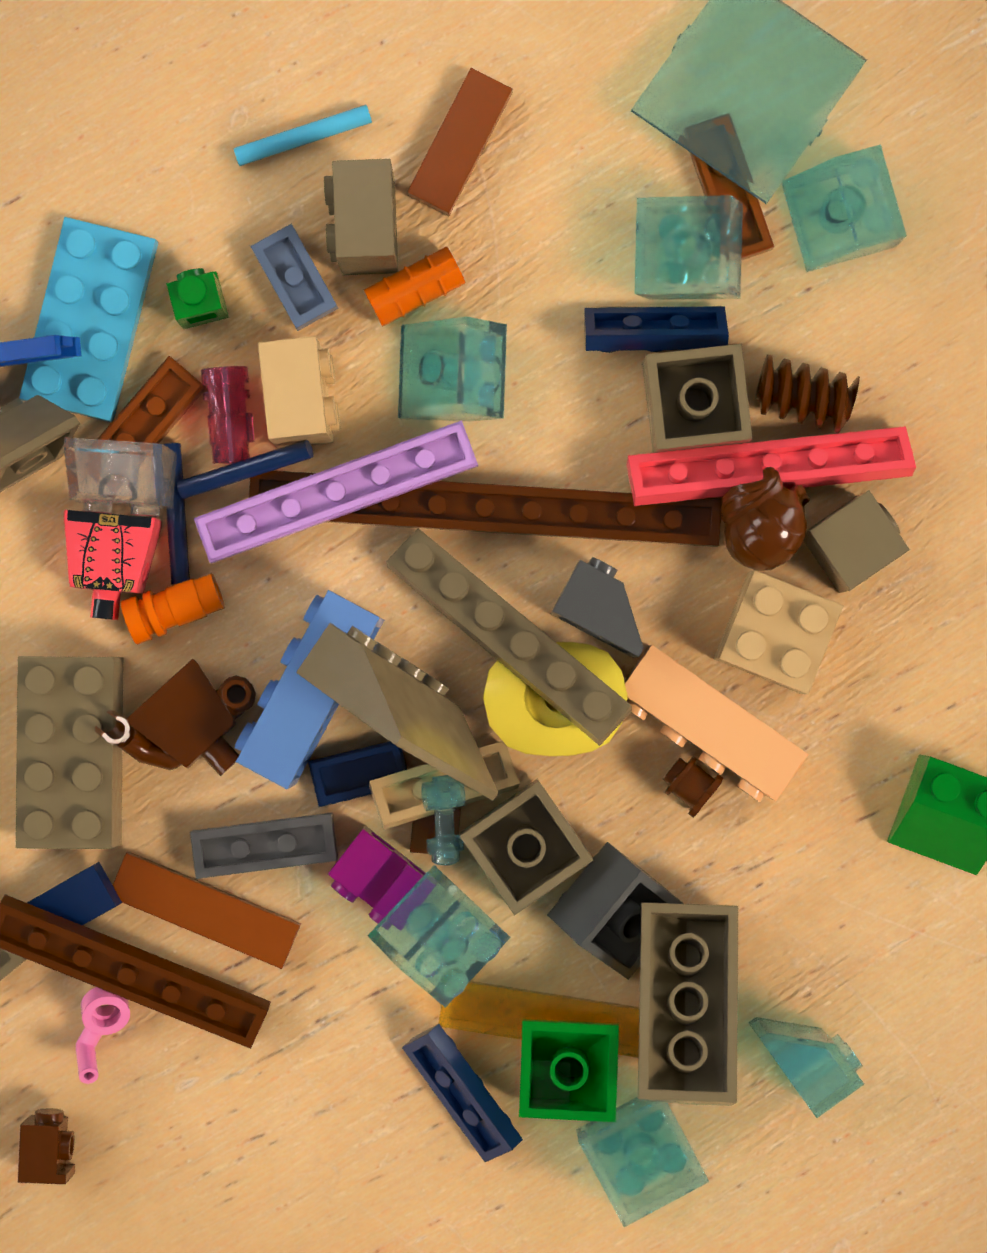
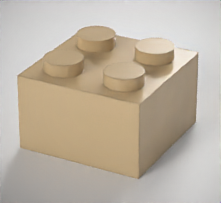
(297, 392)
(778, 632)

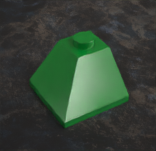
(569, 1070)

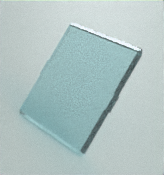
(749, 89)

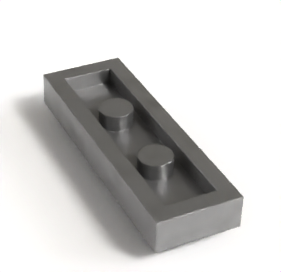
(264, 845)

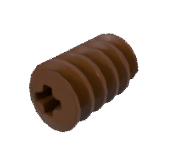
(806, 394)

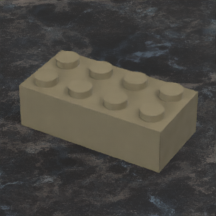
(63, 768)

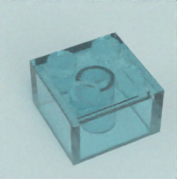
(688, 247)
(438, 936)
(641, 1158)

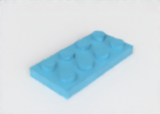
(96, 296)

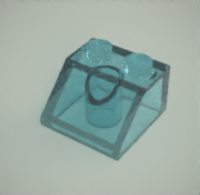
(844, 209)
(452, 370)
(814, 1063)

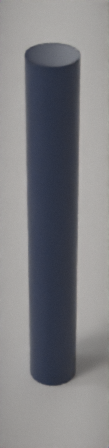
(245, 469)
(177, 527)

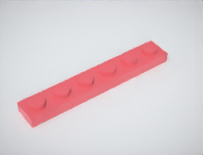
(800, 461)

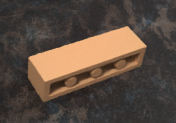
(713, 724)

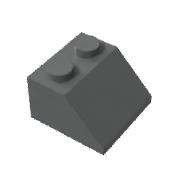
(599, 606)
(605, 909)

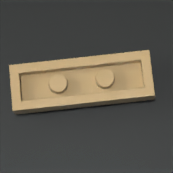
(400, 796)

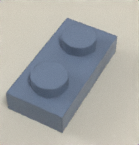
(294, 277)

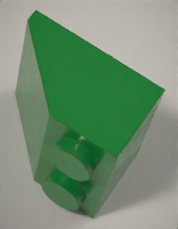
(944, 815)

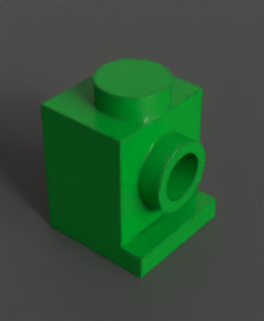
(197, 298)

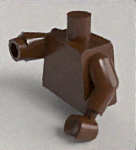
(184, 722)

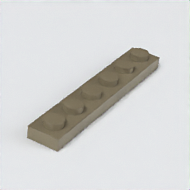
(509, 637)

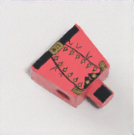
(109, 556)

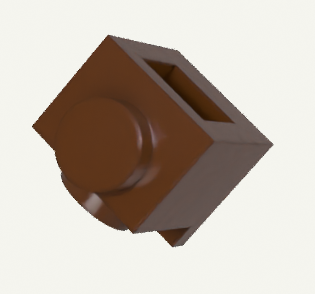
(45, 1148)

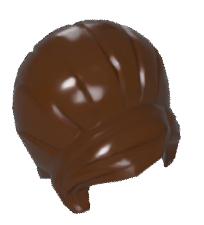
(764, 521)

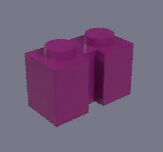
(374, 873)

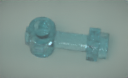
(442, 796)

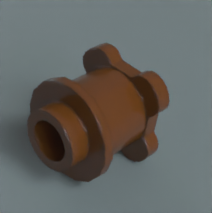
(691, 784)

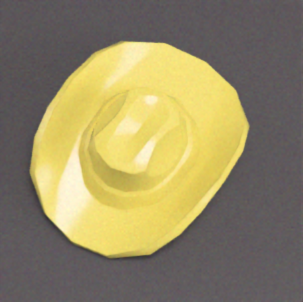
(530, 722)

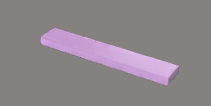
(336, 492)

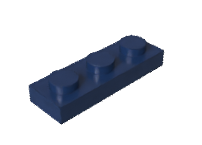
(654, 328)
(462, 1093)

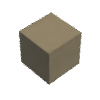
(855, 541)

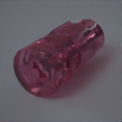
(228, 419)

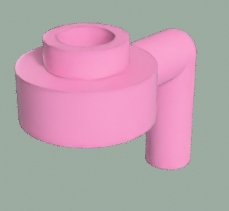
(98, 1021)

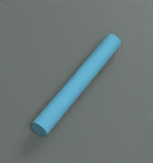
(302, 135)

